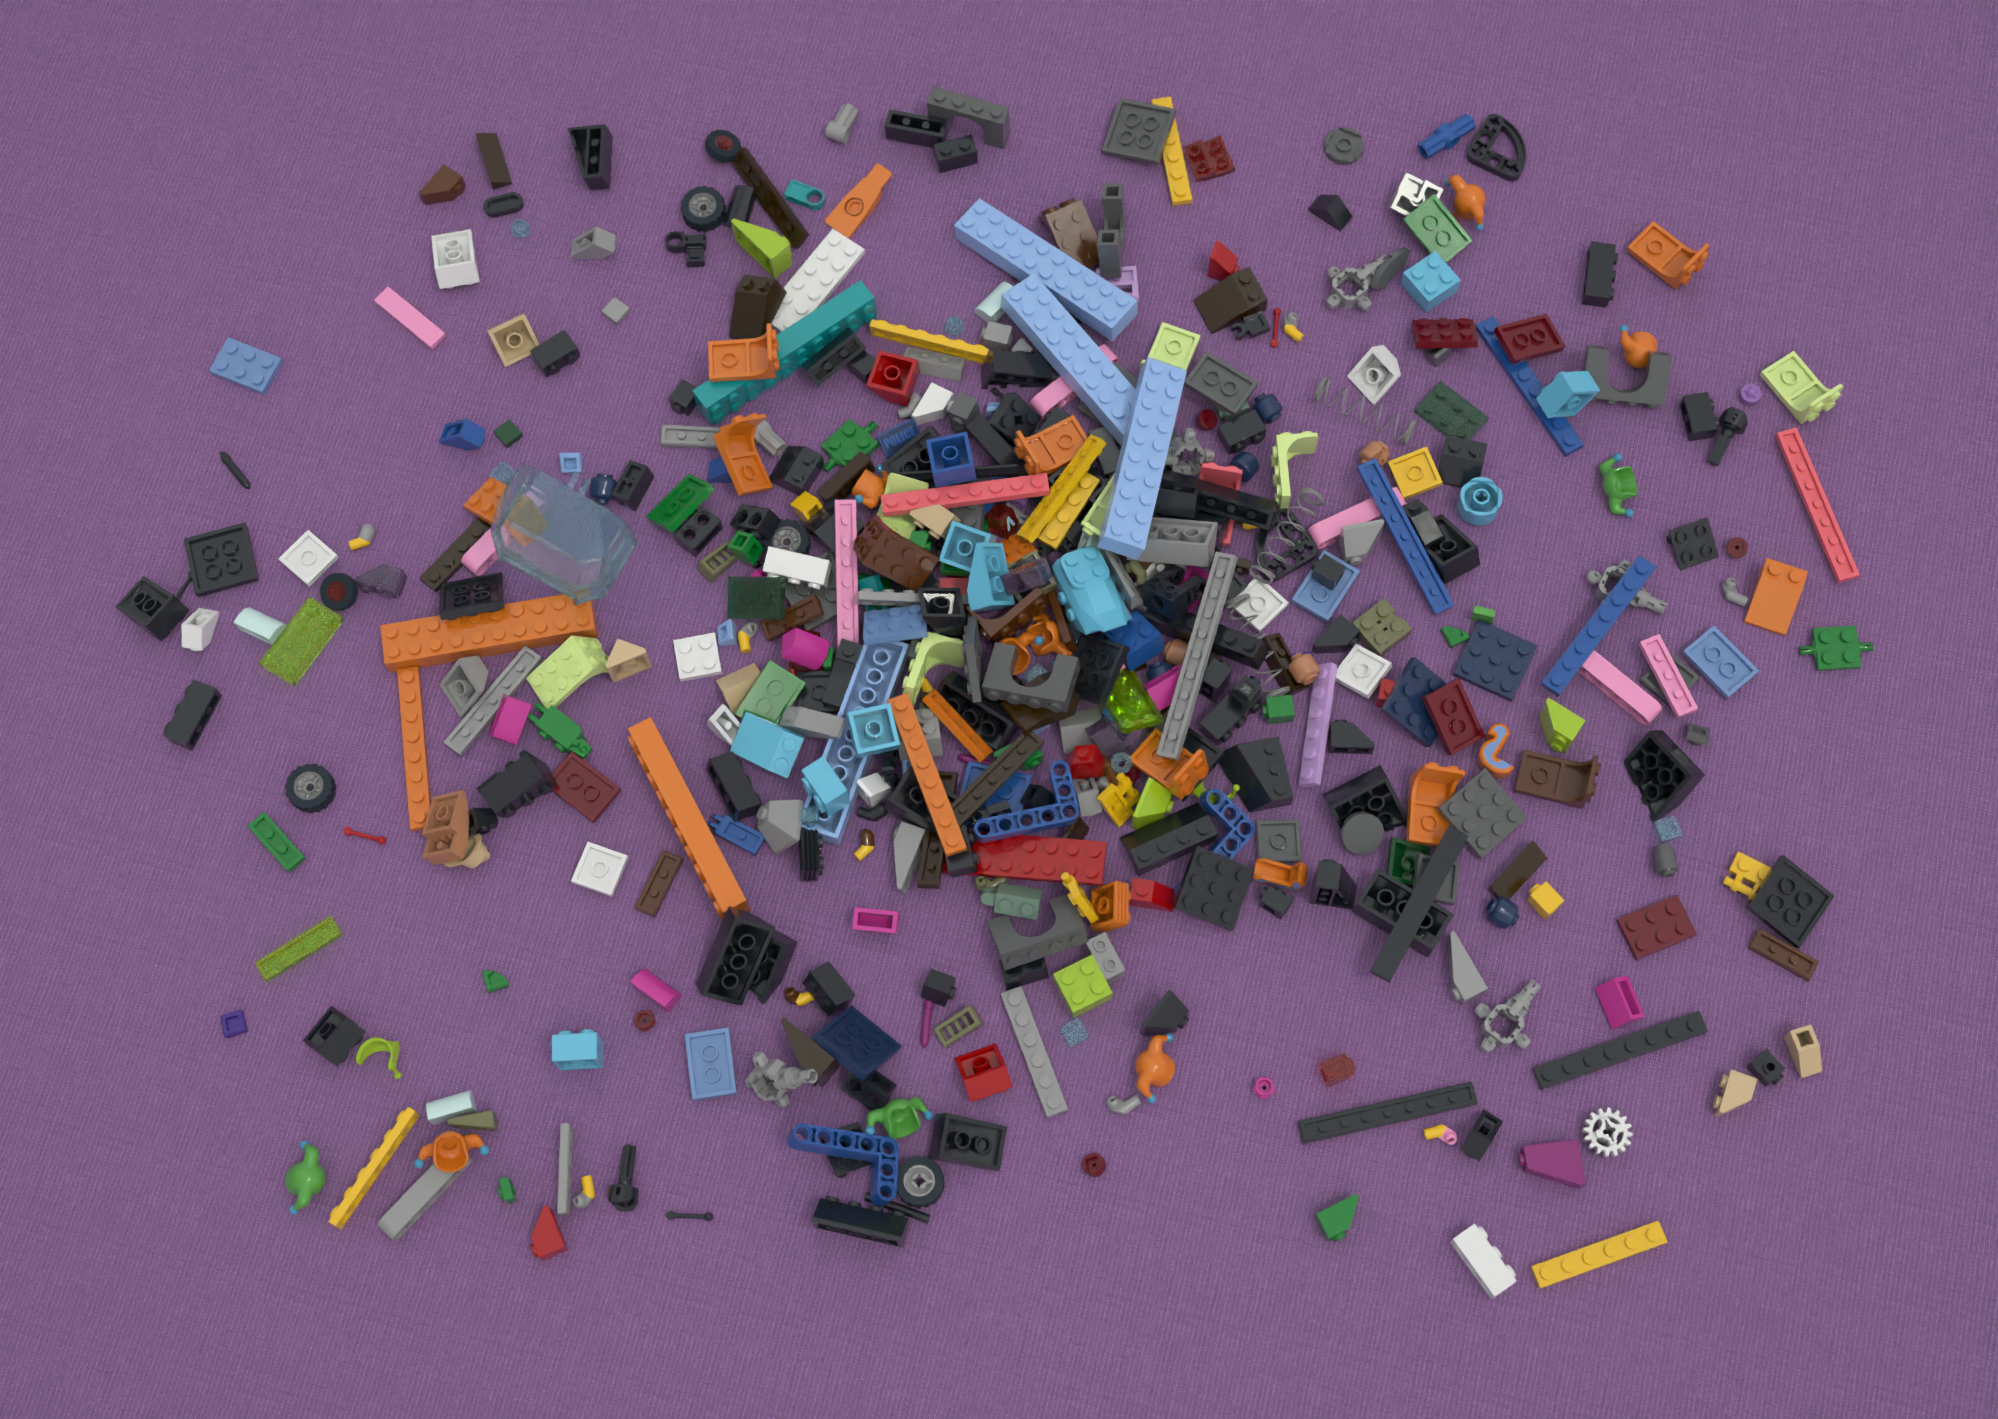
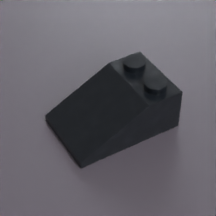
(913, 455)
(1454, 553)
(152, 608)
(909, 804)
(967, 1142)

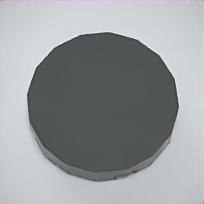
(1344, 146)
(1362, 833)

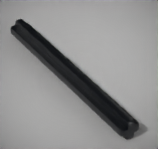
(981, 472)

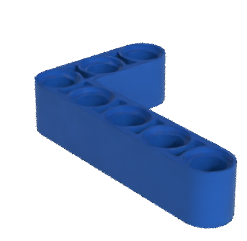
(1035, 814)
(1232, 825)
(854, 1151)

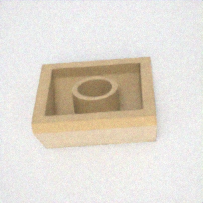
(513, 339)
(626, 660)
(737, 685)

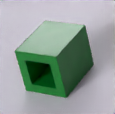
(1278, 709)

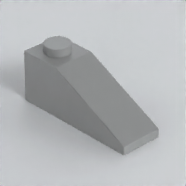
(812, 723)
(907, 851)
(1464, 976)

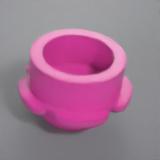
(1268, 1083)

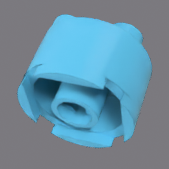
(1481, 512)

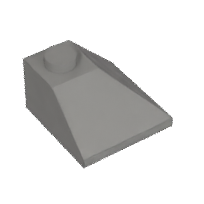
(1358, 540)
(465, 683)
(780, 823)

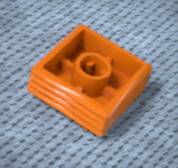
(1111, 906)

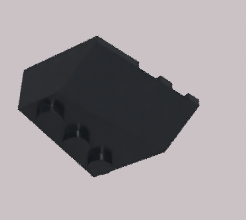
(1260, 773)
(1662, 773)
(517, 785)
(1369, 794)
(773, 966)

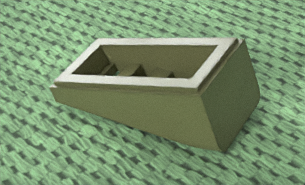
(710, 569)
(962, 1032)
(477, 1121)

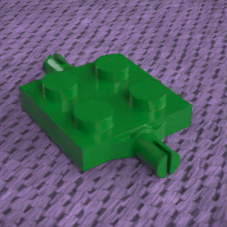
(848, 442)
(1835, 648)

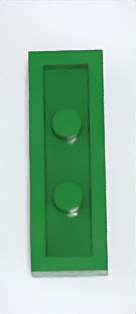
(276, 842)

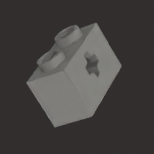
(1105, 957)

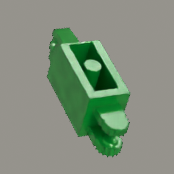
(561, 730)

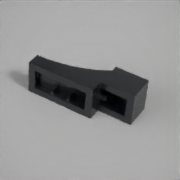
(841, 674)

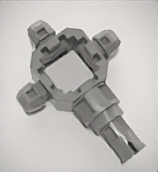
(1362, 279)
(1189, 442)
(1641, 599)
(1514, 1010)
(783, 1078)

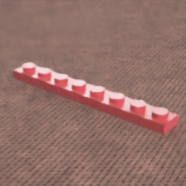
(966, 494)
(1817, 505)

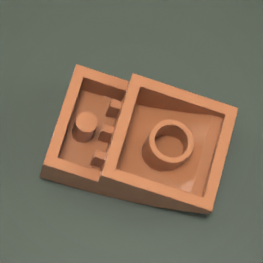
(446, 828)

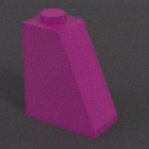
(1554, 1162)

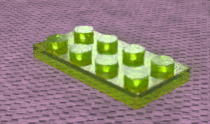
(301, 641)
(1131, 704)

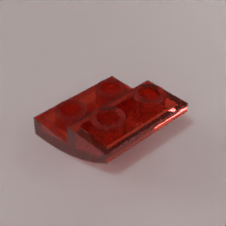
(1209, 159)

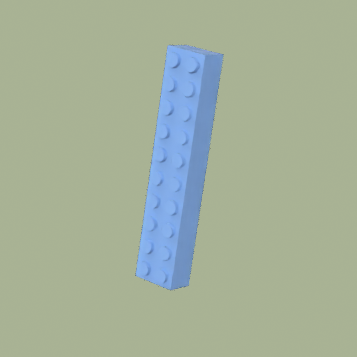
(1025, 253)
(1071, 353)
(1142, 459)
(871, 685)

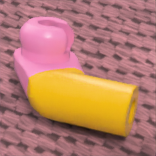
(1442, 1132)

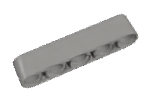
(417, 1201)

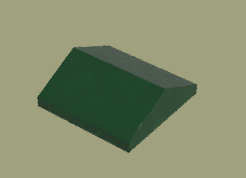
(1402, 859)

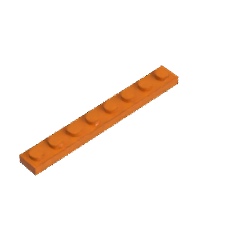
(414, 746)
(927, 775)

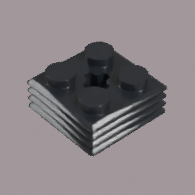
(1010, 411)
(809, 850)

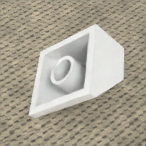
(1375, 373)

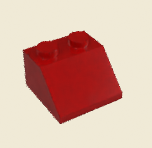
(893, 377)
(983, 1072)

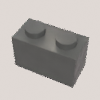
(963, 412)

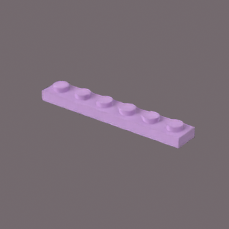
(1317, 726)

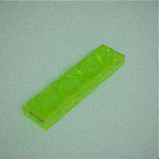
(298, 948)

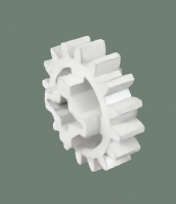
(1605, 1124)

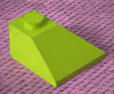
(1152, 804)

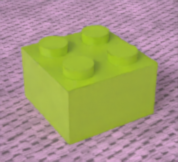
(1082, 986)

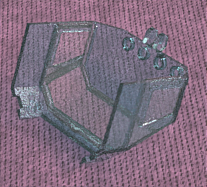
(560, 534)

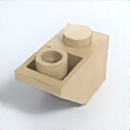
(935, 518)
(1804, 1050)
(1735, 1092)

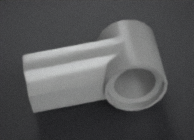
(841, 126)
(769, 440)

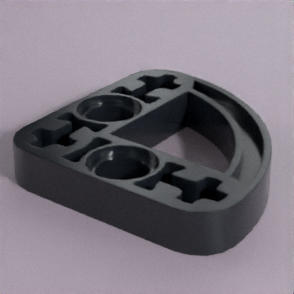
(1486, 154)
(1304, 542)

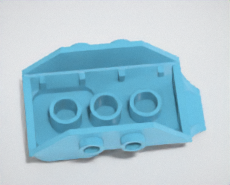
(1089, 591)

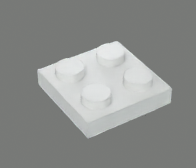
(308, 558)
(1264, 602)
(697, 657)
(1362, 671)
(599, 869)

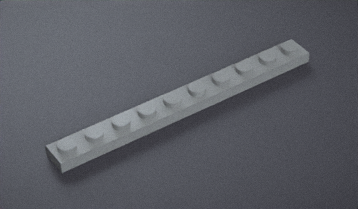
(1197, 656)

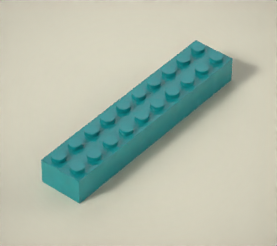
(796, 345)

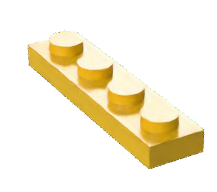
(1069, 512)

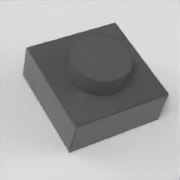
(1697, 734)

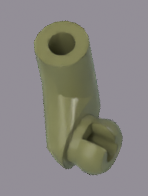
(1141, 574)
(981, 882)

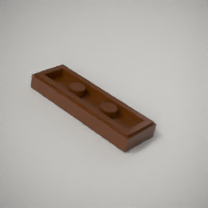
(795, 616)
(1062, 621)
(658, 883)
(1783, 954)

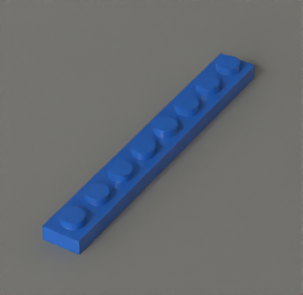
(1530, 388)
(1405, 536)
(1598, 626)

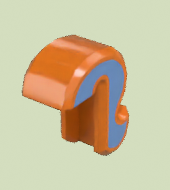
(1486, 758)
(1280, 874)

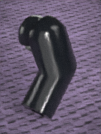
(873, 814)

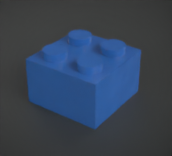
(951, 459)
(1140, 637)

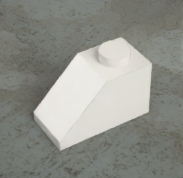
(933, 405)
(199, 629)
(724, 724)
(873, 789)

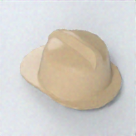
(475, 853)

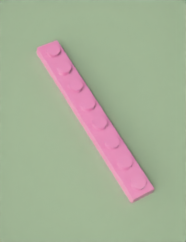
(846, 571)

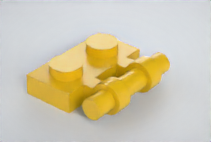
(1115, 804)
(1746, 869)
(1078, 897)

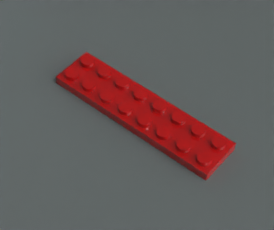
(1041, 859)

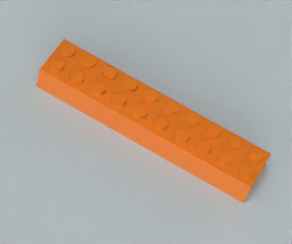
(519, 624)
(687, 817)

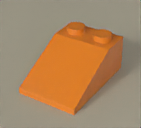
(1775, 596)

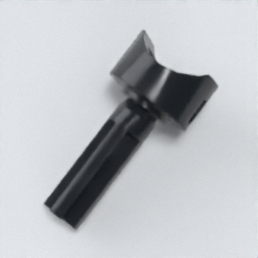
(1731, 425)
(623, 1191)

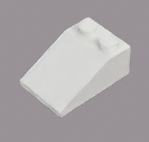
(455, 259)

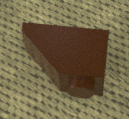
(442, 187)

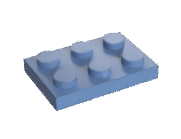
(246, 366)
(1318, 598)
(894, 625)
(1720, 662)
(710, 1064)

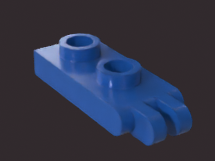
(737, 833)

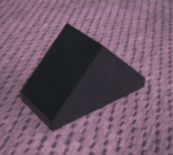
(1331, 210)

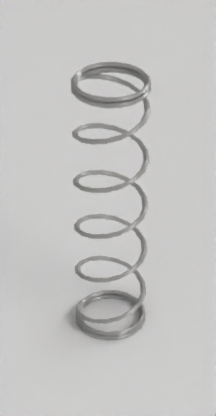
(1326, 381)
(1268, 573)
(1232, 603)

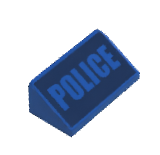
(897, 437)

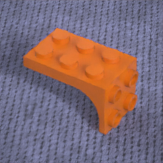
(1667, 255)
(744, 358)
(1051, 447)
(740, 454)
(485, 500)
(1176, 776)
(1428, 790)

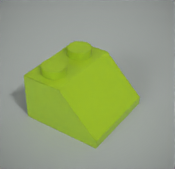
(1559, 725)

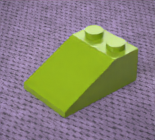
(764, 246)

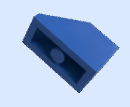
(463, 435)

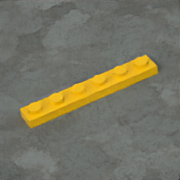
(1174, 162)
(927, 341)
(1061, 488)
(368, 1175)
(1598, 1254)

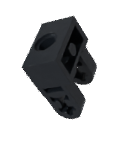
(1167, 598)

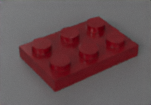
(1444, 333)
(1529, 338)
(1453, 716)
(584, 787)
(1656, 927)

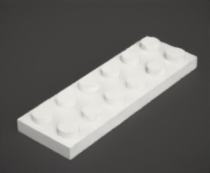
(817, 278)

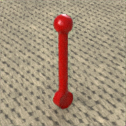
(1274, 343)
(348, 832)

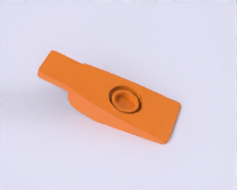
(859, 202)

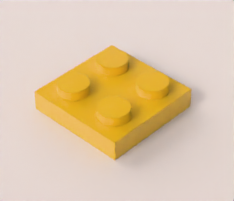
(1415, 473)

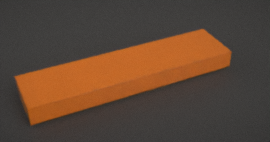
(957, 725)

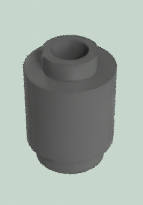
(1665, 860)

